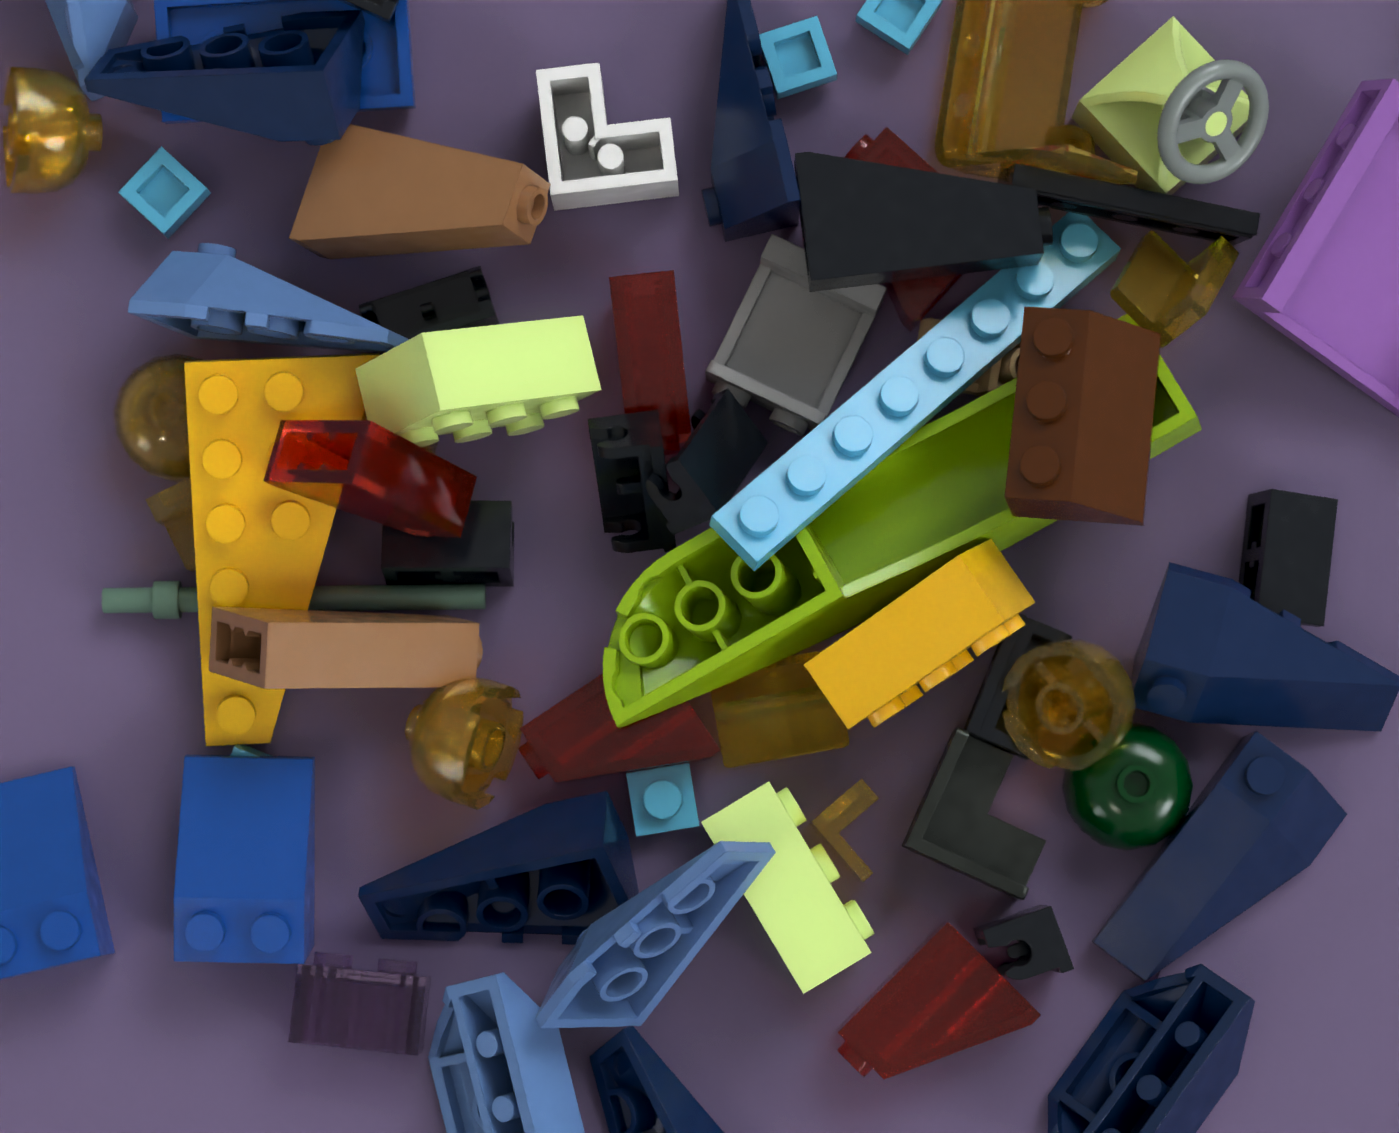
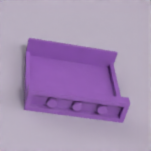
(1335, 251)

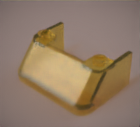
(1012, 89)

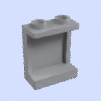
(792, 344)

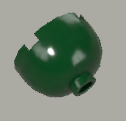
(1132, 793)

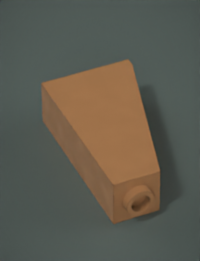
(414, 196)
(341, 648)

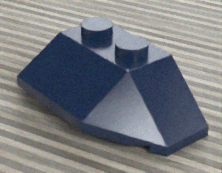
(1156, 1058)

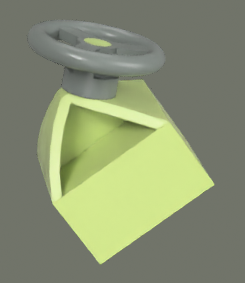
(1175, 111)

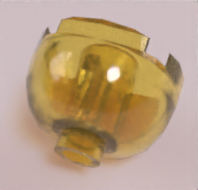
(46, 131)
(153, 417)
(1066, 698)
(465, 738)

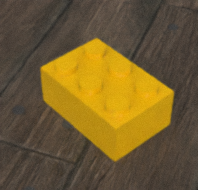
(922, 637)

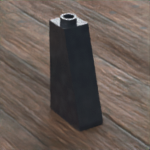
(906, 224)

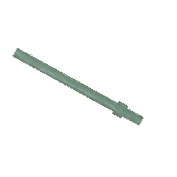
(170, 599)

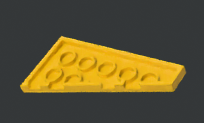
(250, 537)

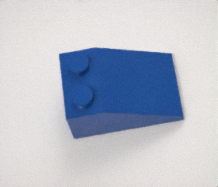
(245, 860)
(48, 877)

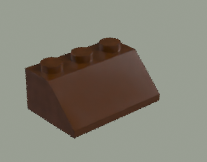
(1082, 417)

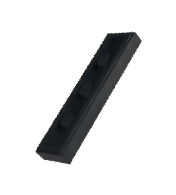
(1133, 205)

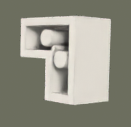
(595, 160)

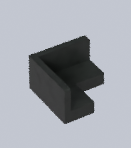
(955, 821)

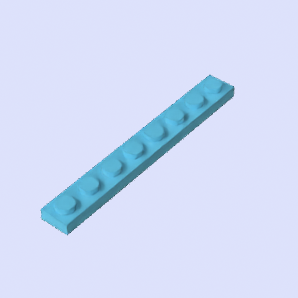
(908, 393)

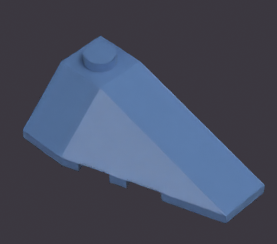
(228, 300)
(646, 943)

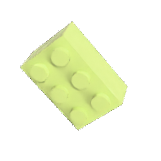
(480, 380)
(794, 889)

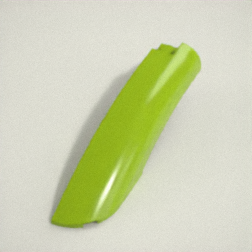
(711, 619)

